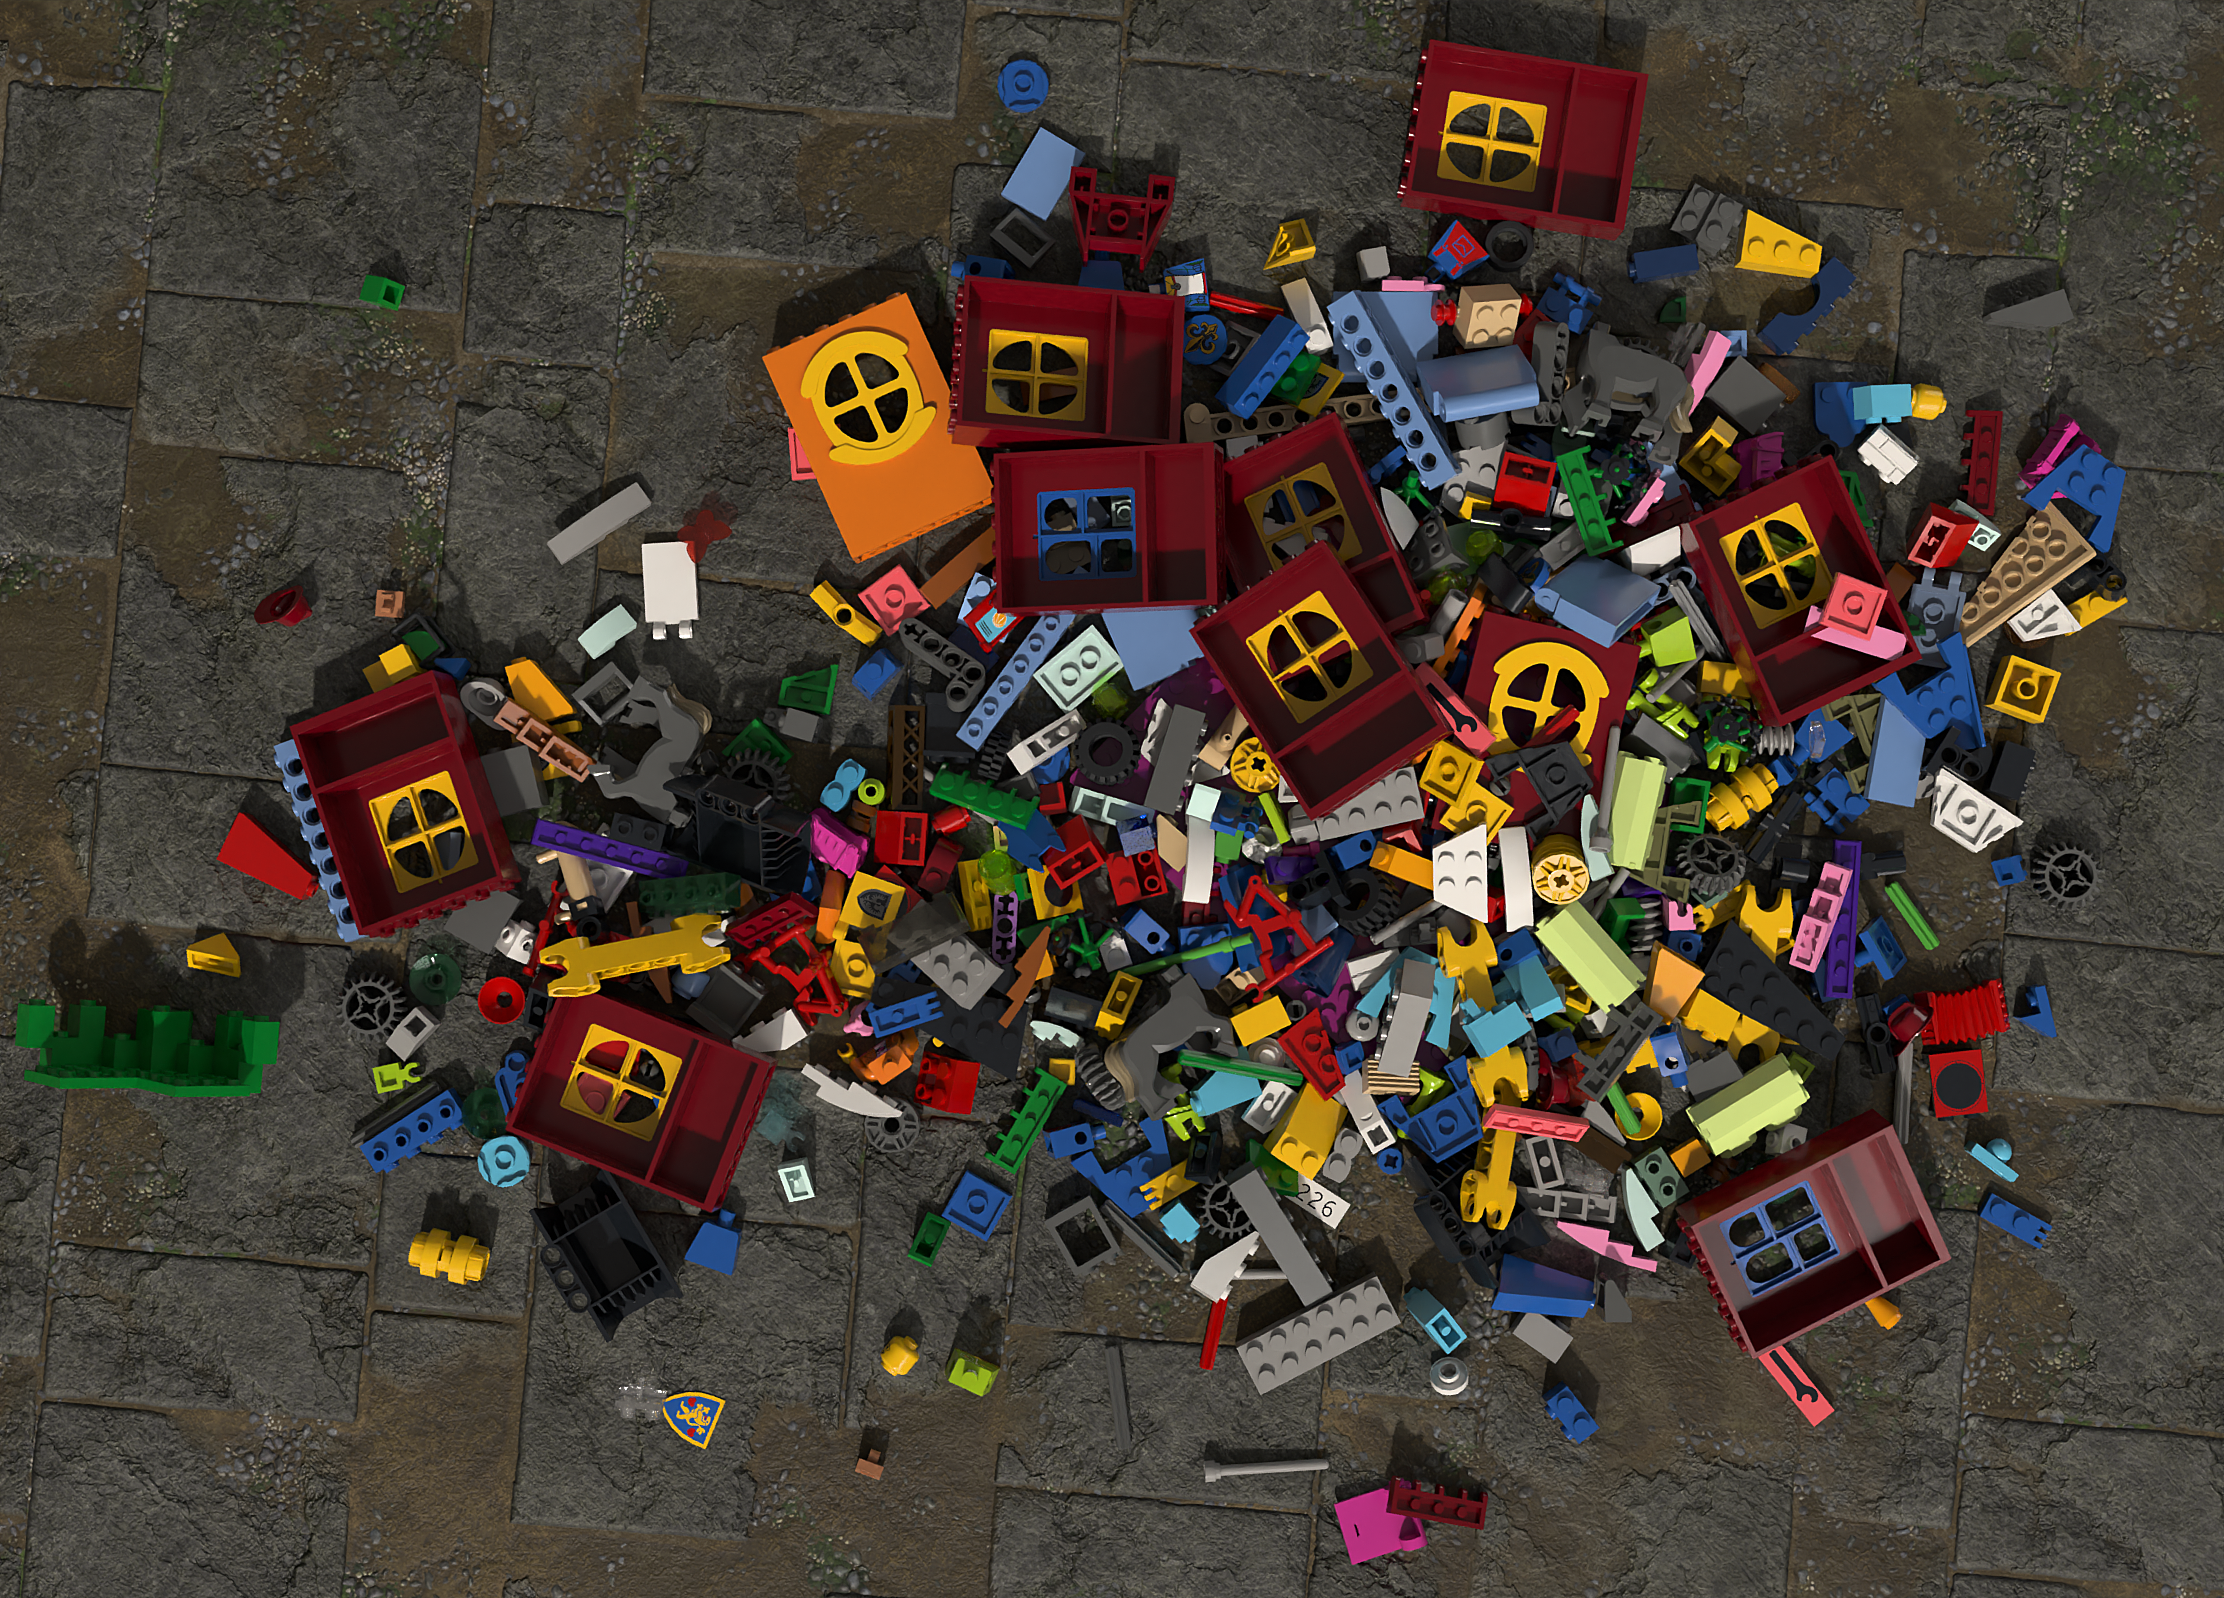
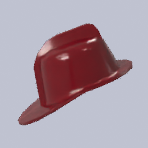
(284, 607)
(1907, 1023)
(1553, 1083)

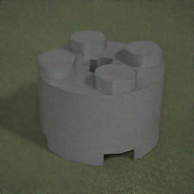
(1483, 431)

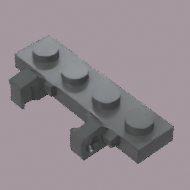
(1630, 1037)

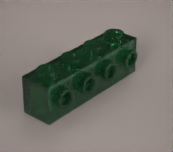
(690, 894)

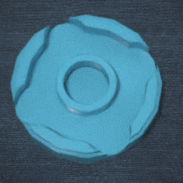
(504, 1160)

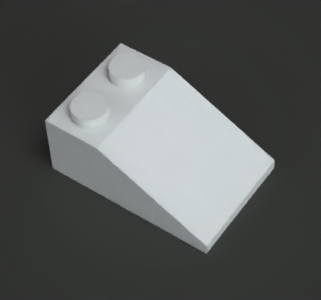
(1652, 554)

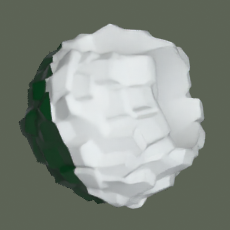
(1262, 845)

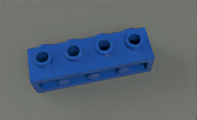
(1262, 367)
(413, 1131)

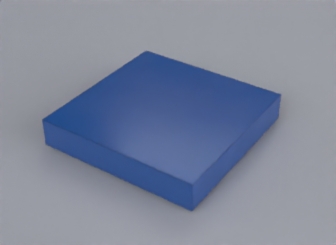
(977, 1205)

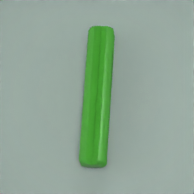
(1912, 915)
(1623, 1109)

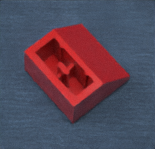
(1524, 484)
(1940, 537)
(901, 838)
(1081, 855)
(1136, 876)
(946, 1083)

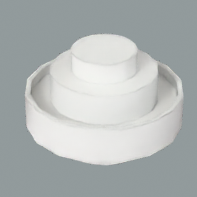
(1267, 1052)
(1449, 1376)

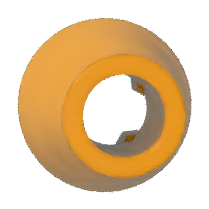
(1884, 1312)

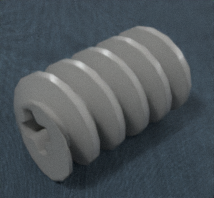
(1775, 738)
(1646, 926)

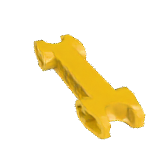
(1763, 929)
(590, 964)
(1470, 968)
(1489, 1181)

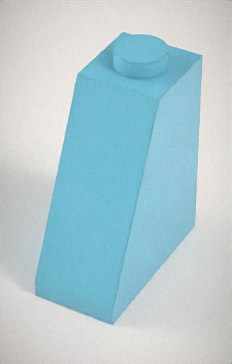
(1223, 1090)

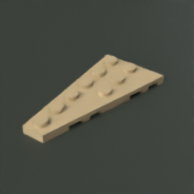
(2028, 568)

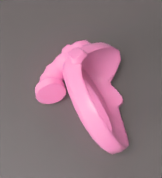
(855, 1023)

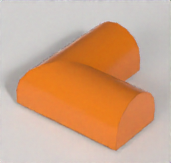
(830, 906)

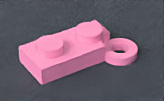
(1418, 284)
(1638, 511)

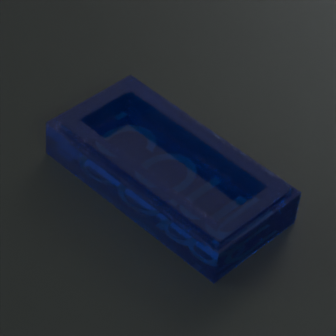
(1098, 1112)

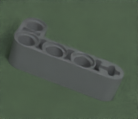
(1549, 363)
(939, 658)

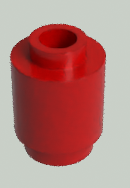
(950, 819)

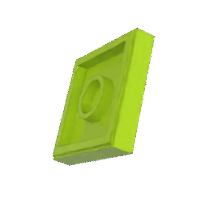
(1276, 815)

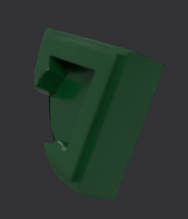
(1674, 311)
(1914, 623)

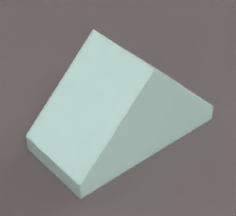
(1203, 802)
(796, 1179)

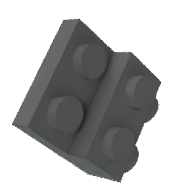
(1707, 219)

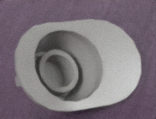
(484, 699)

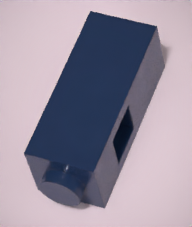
(1663, 263)
(1557, 1043)

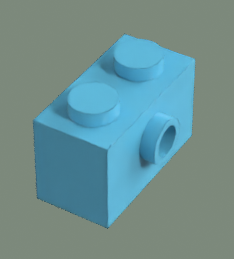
(1882, 402)
(1179, 1221)

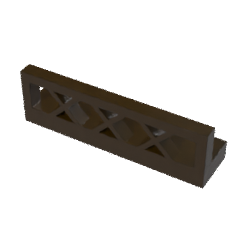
(895, 756)
(1594, 1144)

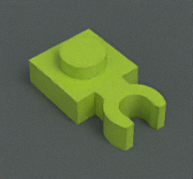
(393, 1077)

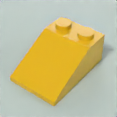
(1306, 1131)

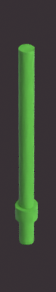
(1226, 944)

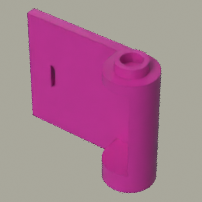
(1377, 1529)

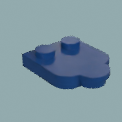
(1835, 411)
(1207, 969)
(510, 1077)

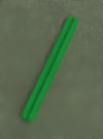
(1240, 1067)

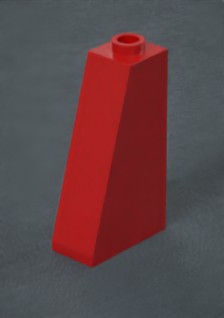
(263, 856)

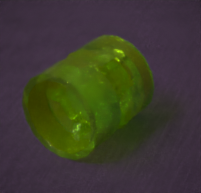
(997, 871)

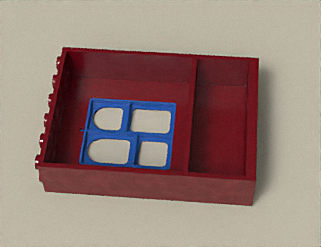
(1173, 529)
(1867, 1210)

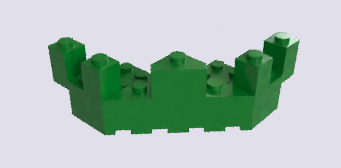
(157, 1060)

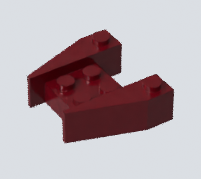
(1118, 221)

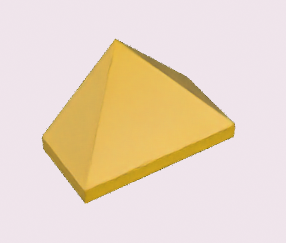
(214, 955)

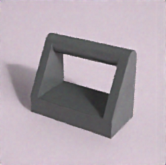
(1014, 250)
(595, 684)
(1610, 1302)

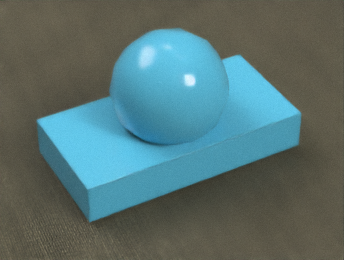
(1994, 1156)

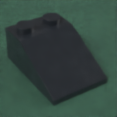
(1073, 1007)

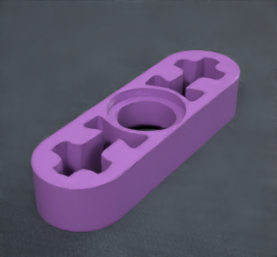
(998, 944)

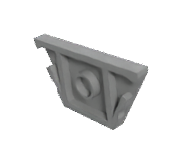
(1479, 475)

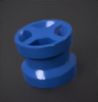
(1387, 1156)

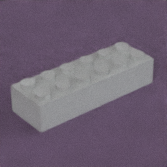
(1317, 1334)

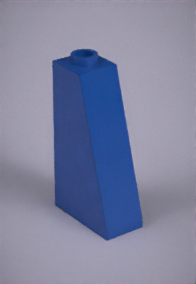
(1233, 888)
(1540, 1289)

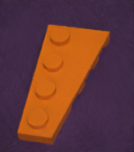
(1461, 630)

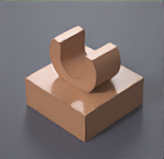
(390, 604)
(870, 1466)

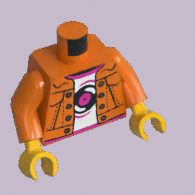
(884, 1059)

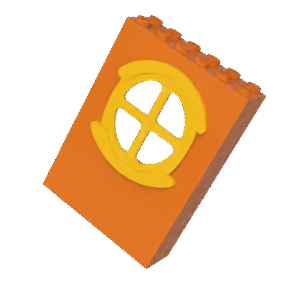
(905, 478)

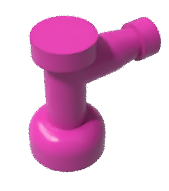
(1296, 851)

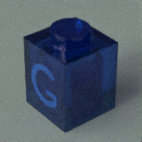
(1136, 835)

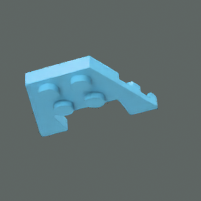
(1441, 1004)

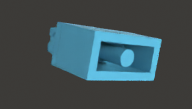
(1531, 988)
(1493, 1030)
(1434, 1319)

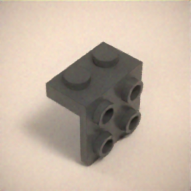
(1432, 552)

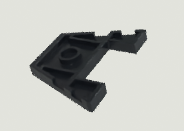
(1554, 775)

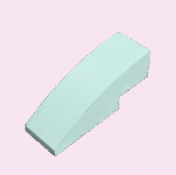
(1105, 807)
(1597, 862)
(1640, 1210)

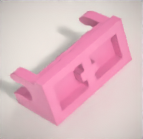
(1673, 915)

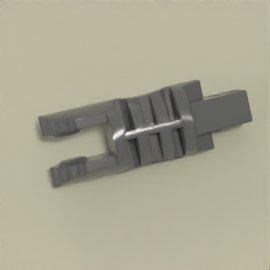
(1529, 1046)

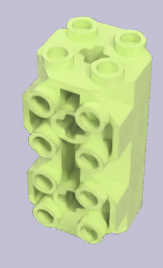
(1634, 807)
(1588, 955)
(1763, 1098)

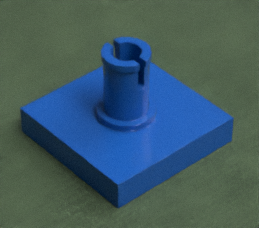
(1880, 948)

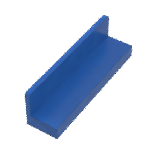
(1971, 725)

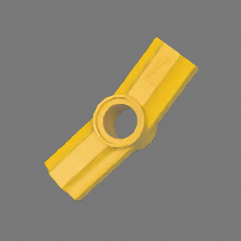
(834, 603)

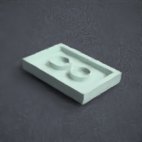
(1079, 669)

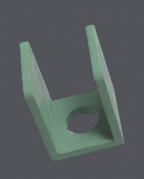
(1562, 445)

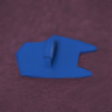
(1031, 843)

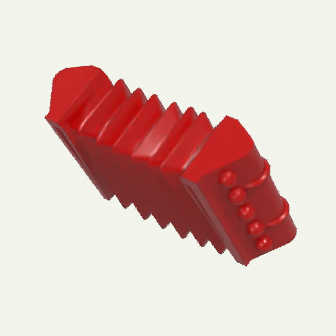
(1964, 1013)

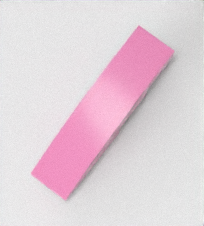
(1704, 366)
(1820, 917)
(1597, 1239)

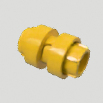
(1747, 790)
(438, 1253)

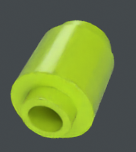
(880, 791)

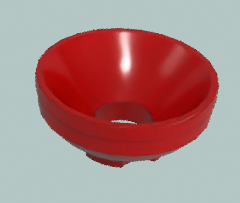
(489, 1004)

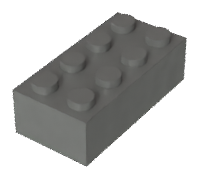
(1174, 760)

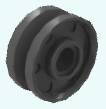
(898, 1140)

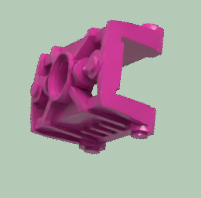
(2052, 451)
(1758, 458)
(837, 843)

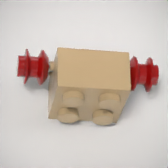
(1483, 315)

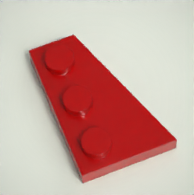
(1311, 1052)

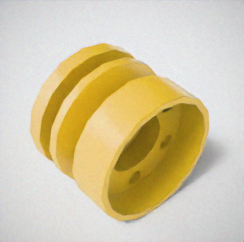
(1244, 775)
(1559, 869)

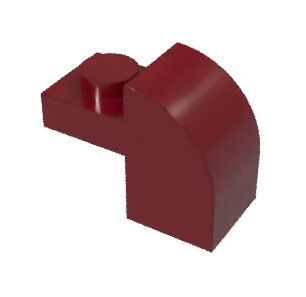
(941, 864)

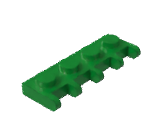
(1585, 502)
(983, 797)
(1028, 1122)

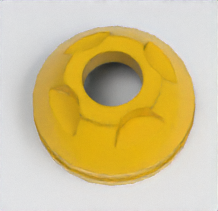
(1651, 1117)

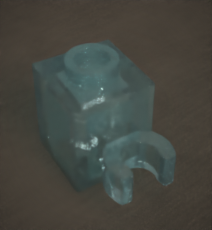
(777, 1127)

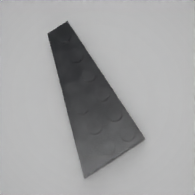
(1755, 987)
(965, 1030)

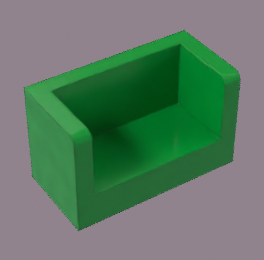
(1686, 791)
(1617, 918)

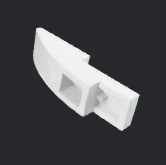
(852, 1096)

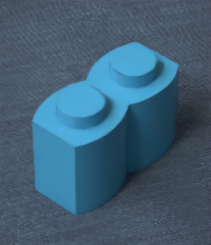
(840, 791)

